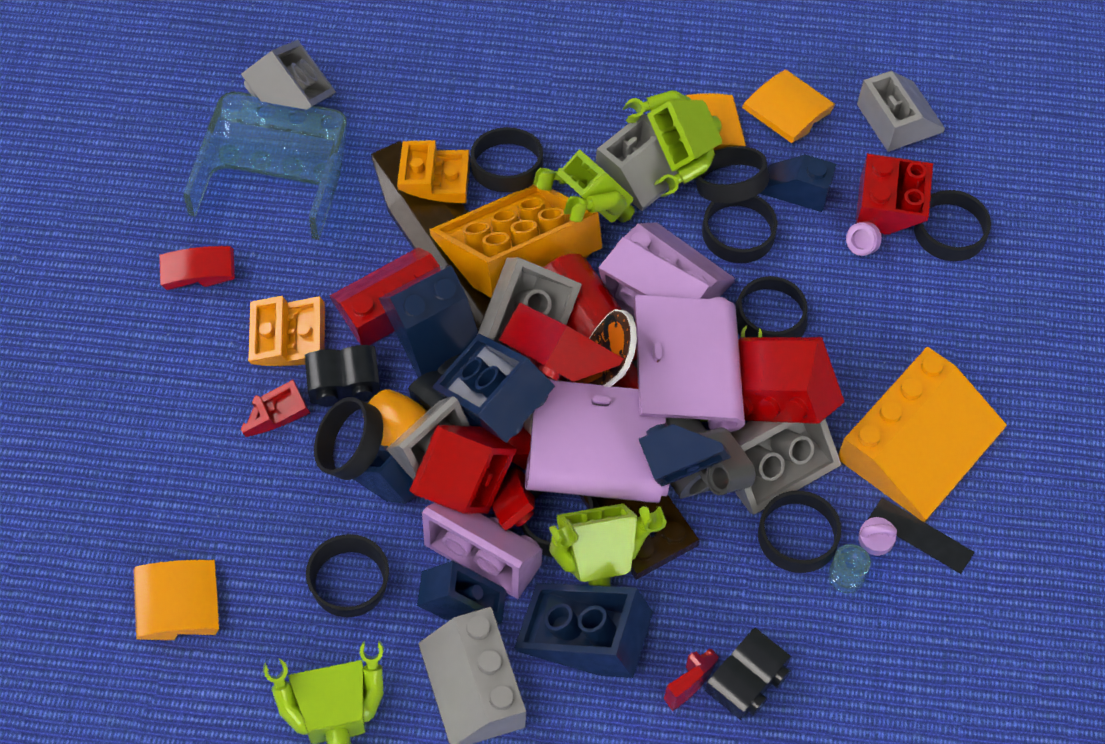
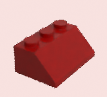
(360, 300)
(555, 346)
(787, 379)

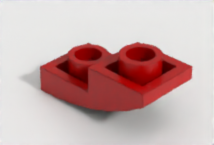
(201, 264)
(513, 502)

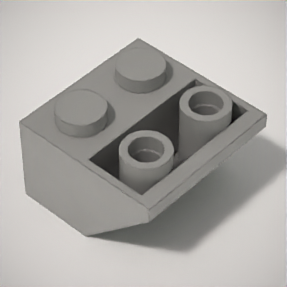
(897, 110)
(636, 162)

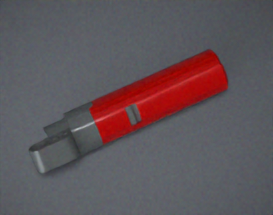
(589, 310)

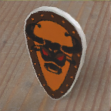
(619, 336)

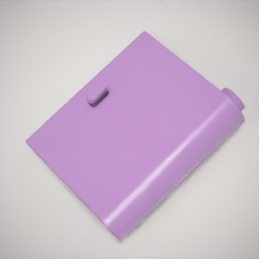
(695, 357)
(591, 446)

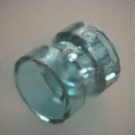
(845, 576)

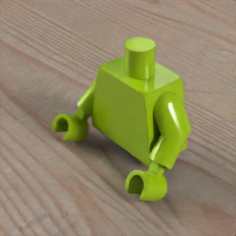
(684, 133)
(593, 184)
(602, 541)
(330, 700)

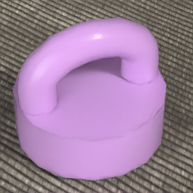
(863, 238)
(877, 536)

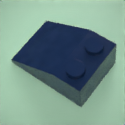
(431, 318)
(495, 386)
(586, 627)

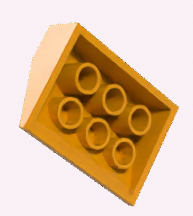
(519, 225)
(922, 435)

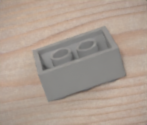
(288, 78)
(533, 287)
(784, 458)
(473, 679)

